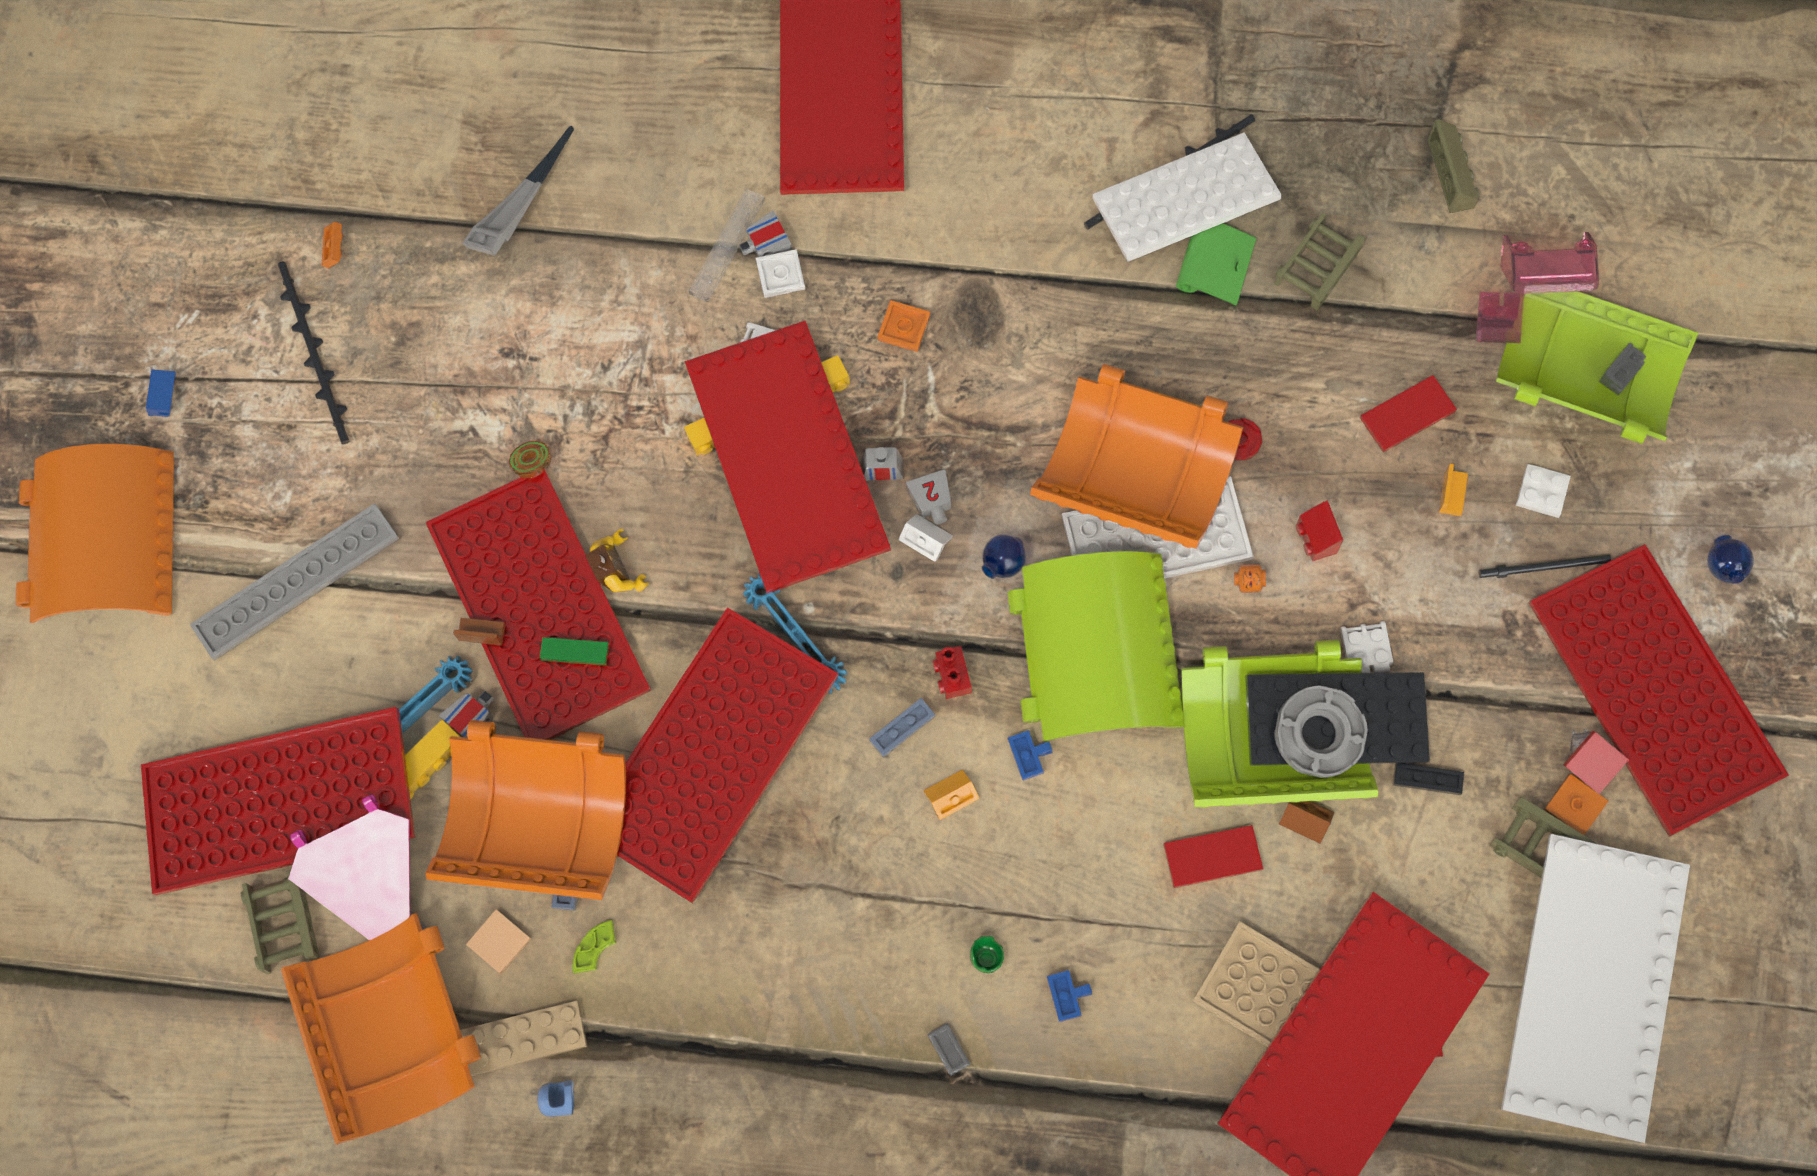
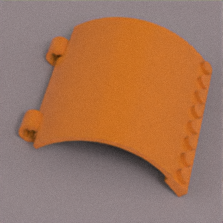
(1141, 458)
(99, 530)
(532, 814)
(381, 1031)

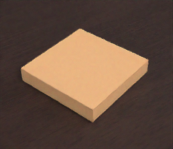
(498, 941)

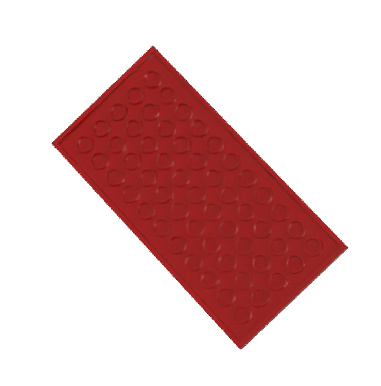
(841, 96)
(787, 457)
(525, 567)
(1658, 690)
(715, 751)
(289, 783)
(1354, 1045)

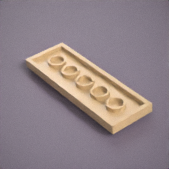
(527, 1037)

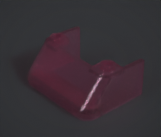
(1550, 269)

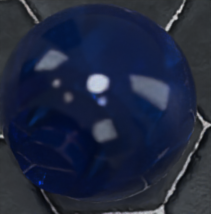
(1003, 556)
(1730, 560)

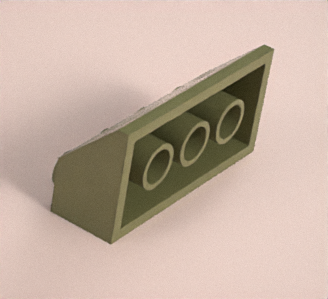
(1452, 167)

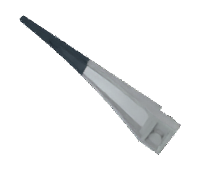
(502, 221)

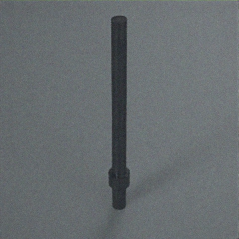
(1503, 571)

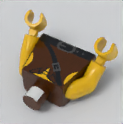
(608, 566)

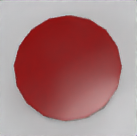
(1250, 439)

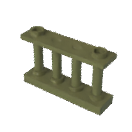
(1328, 278)
(1544, 823)
(302, 926)

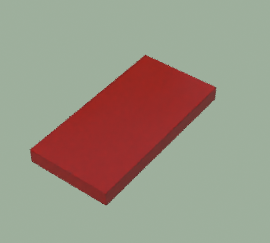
(1408, 413)
(1213, 856)

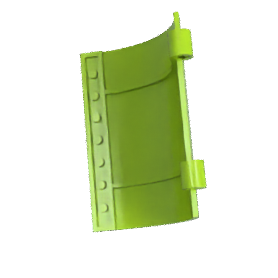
(1574, 341)
(1098, 644)
(1218, 732)

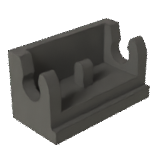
(1623, 369)

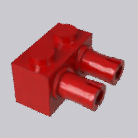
(953, 672)

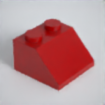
(1319, 532)

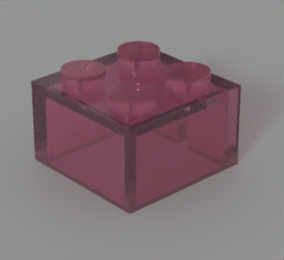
(1498, 322)

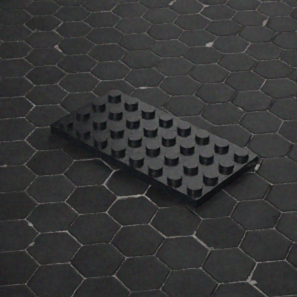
(1390, 702)

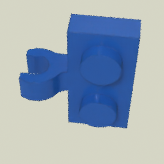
(1027, 755)
(1066, 995)

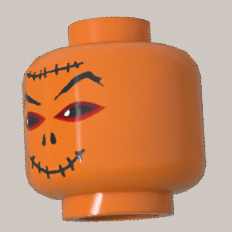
(1250, 578)

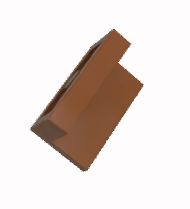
(480, 631)
(1307, 819)

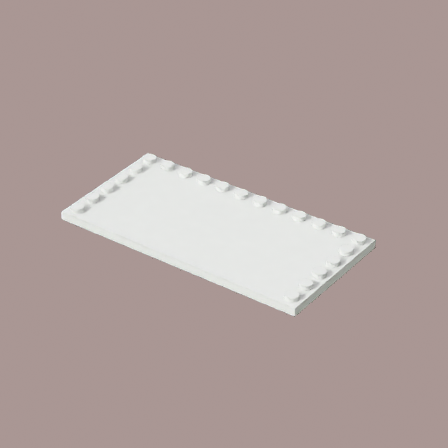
(1596, 988)

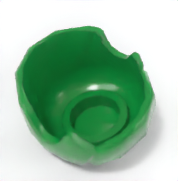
(986, 954)

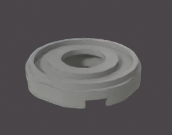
(1347, 721)

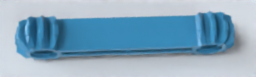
(790, 628)
(435, 690)

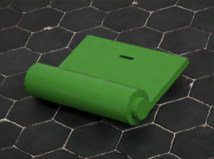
(1212, 262)

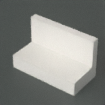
(924, 537)

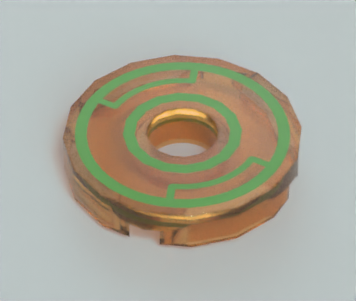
(525, 451)

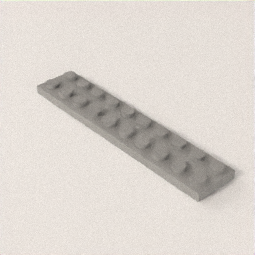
(294, 581)

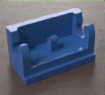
(160, 393)

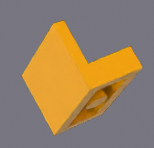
(1453, 491)
(951, 794)

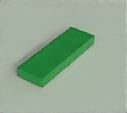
(574, 651)

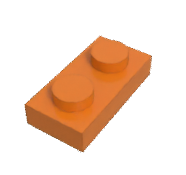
(331, 244)

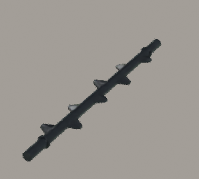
(1221, 135)
(313, 361)

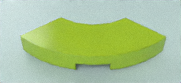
(592, 946)

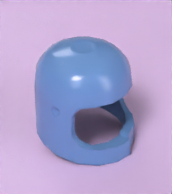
(556, 1099)

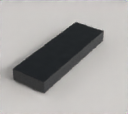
(1428, 778)

